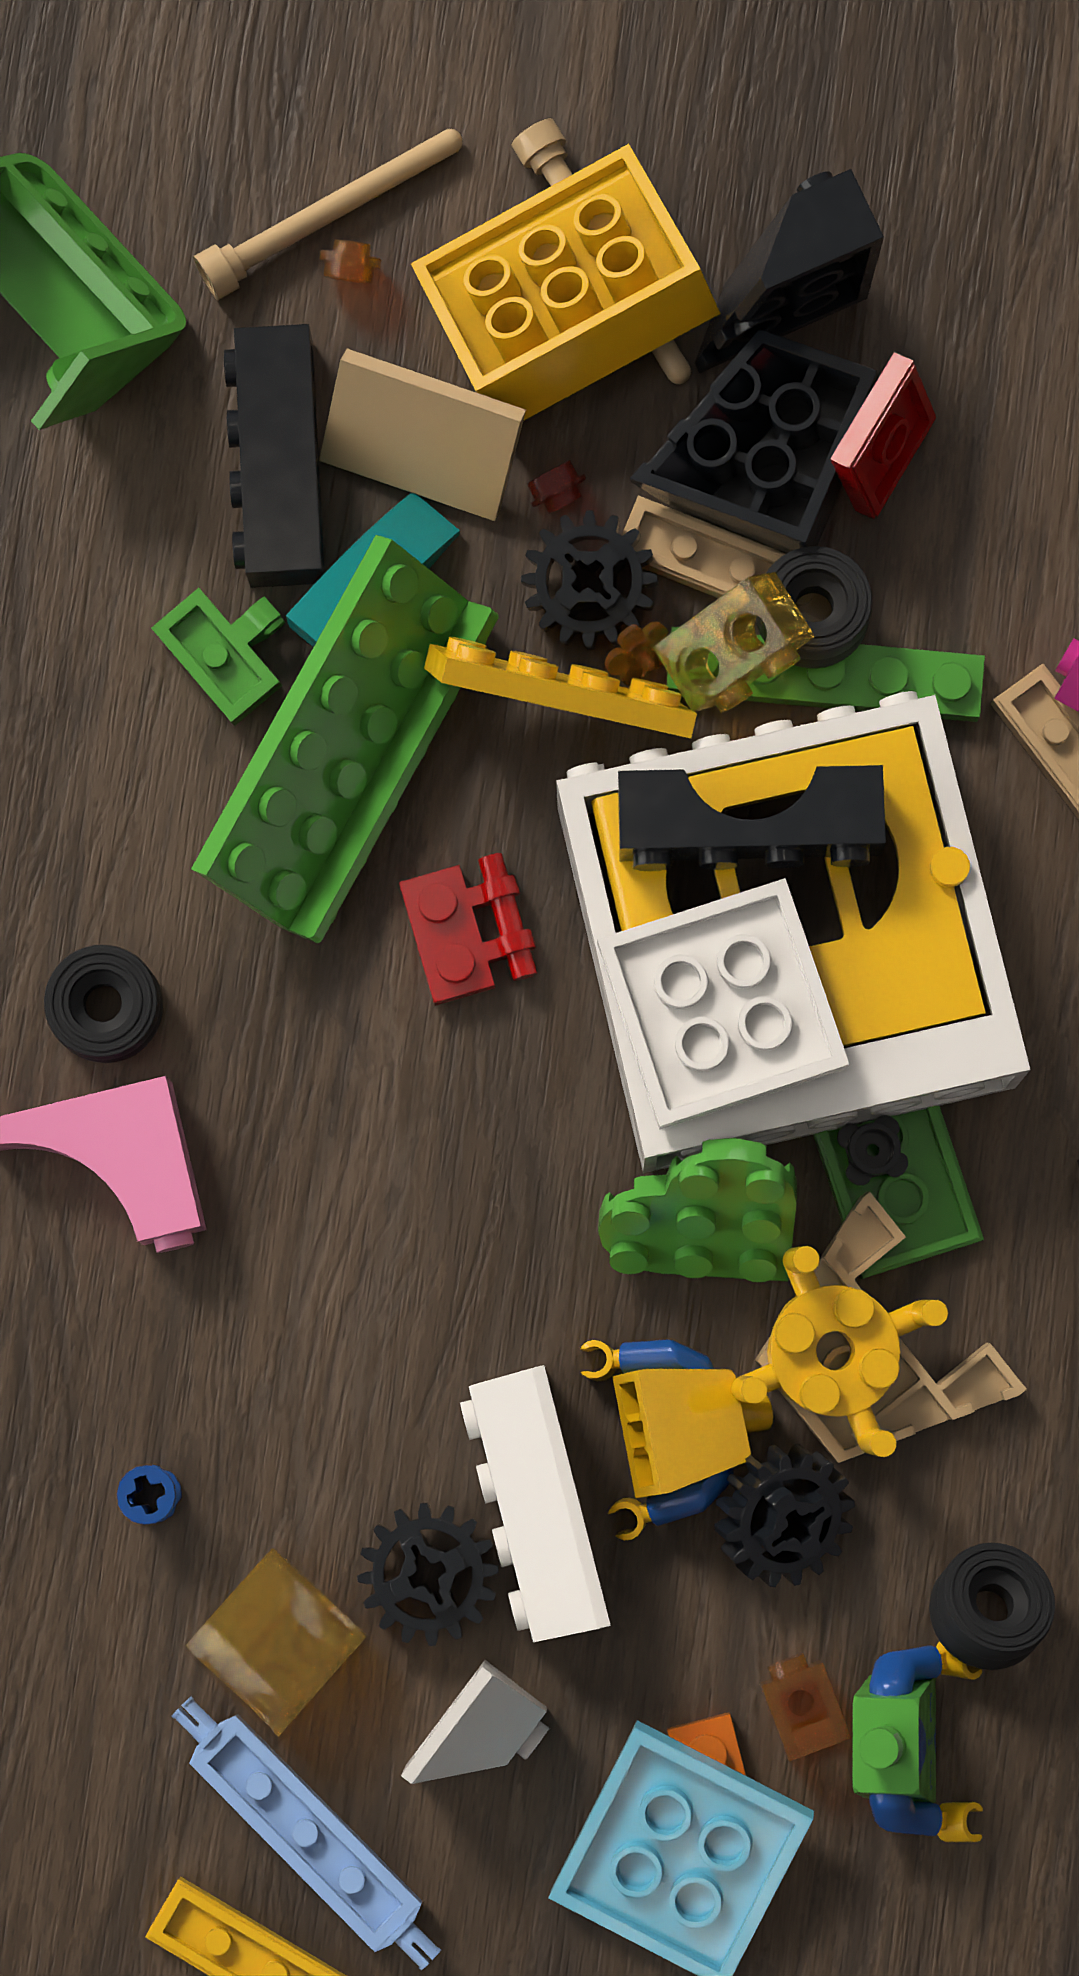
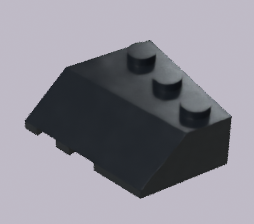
(801, 268)
(763, 444)

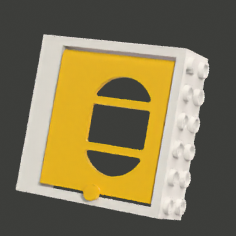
(916, 969)

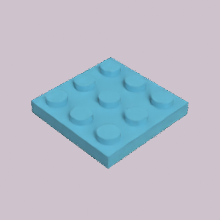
(681, 1854)

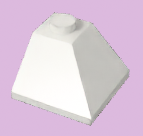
(480, 1729)

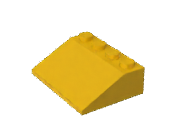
(566, 286)

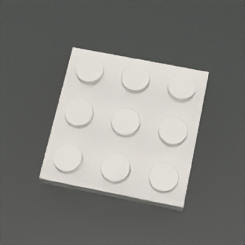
(722, 1003)

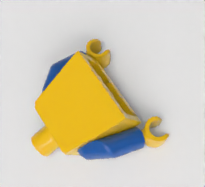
(677, 1427)

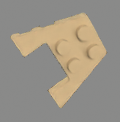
(914, 1397)

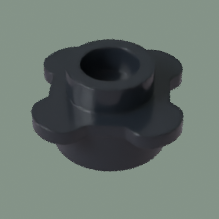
(883, 1135)

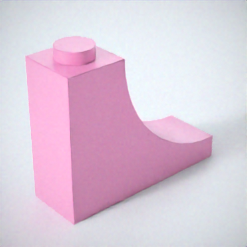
(133, 1144)

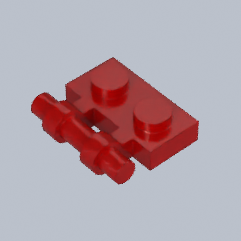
(448, 932)

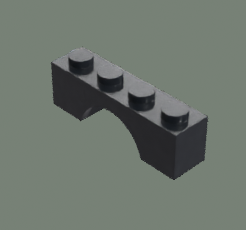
(668, 821)

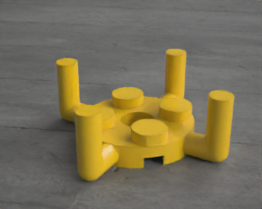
(872, 1357)

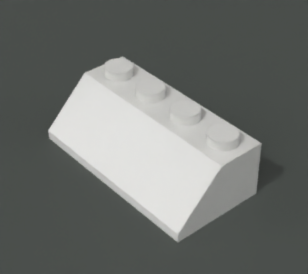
(537, 1504)

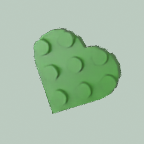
(708, 1216)

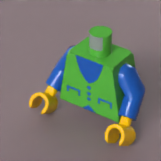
(898, 1744)

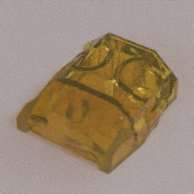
(276, 1641)

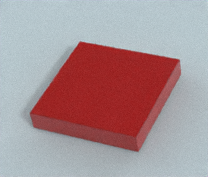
(884, 436)

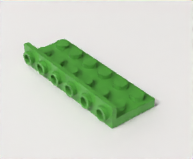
(341, 745)

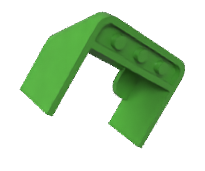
(77, 291)

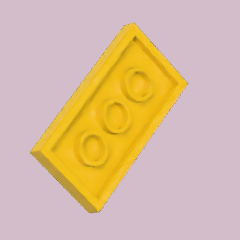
(538, 682)

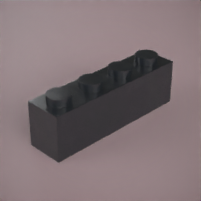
(277, 455)

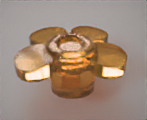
(636, 652)

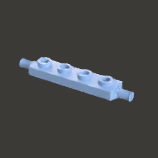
(306, 1833)

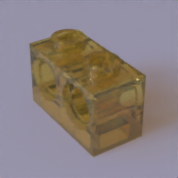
(730, 634)

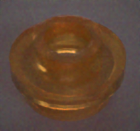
(350, 262)

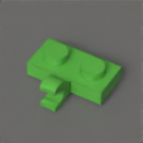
(221, 652)

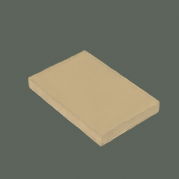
(421, 434)

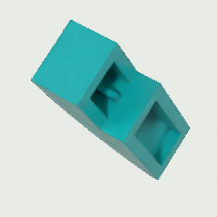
(410, 524)

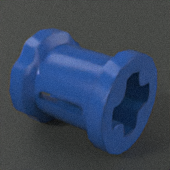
(132, 1484)

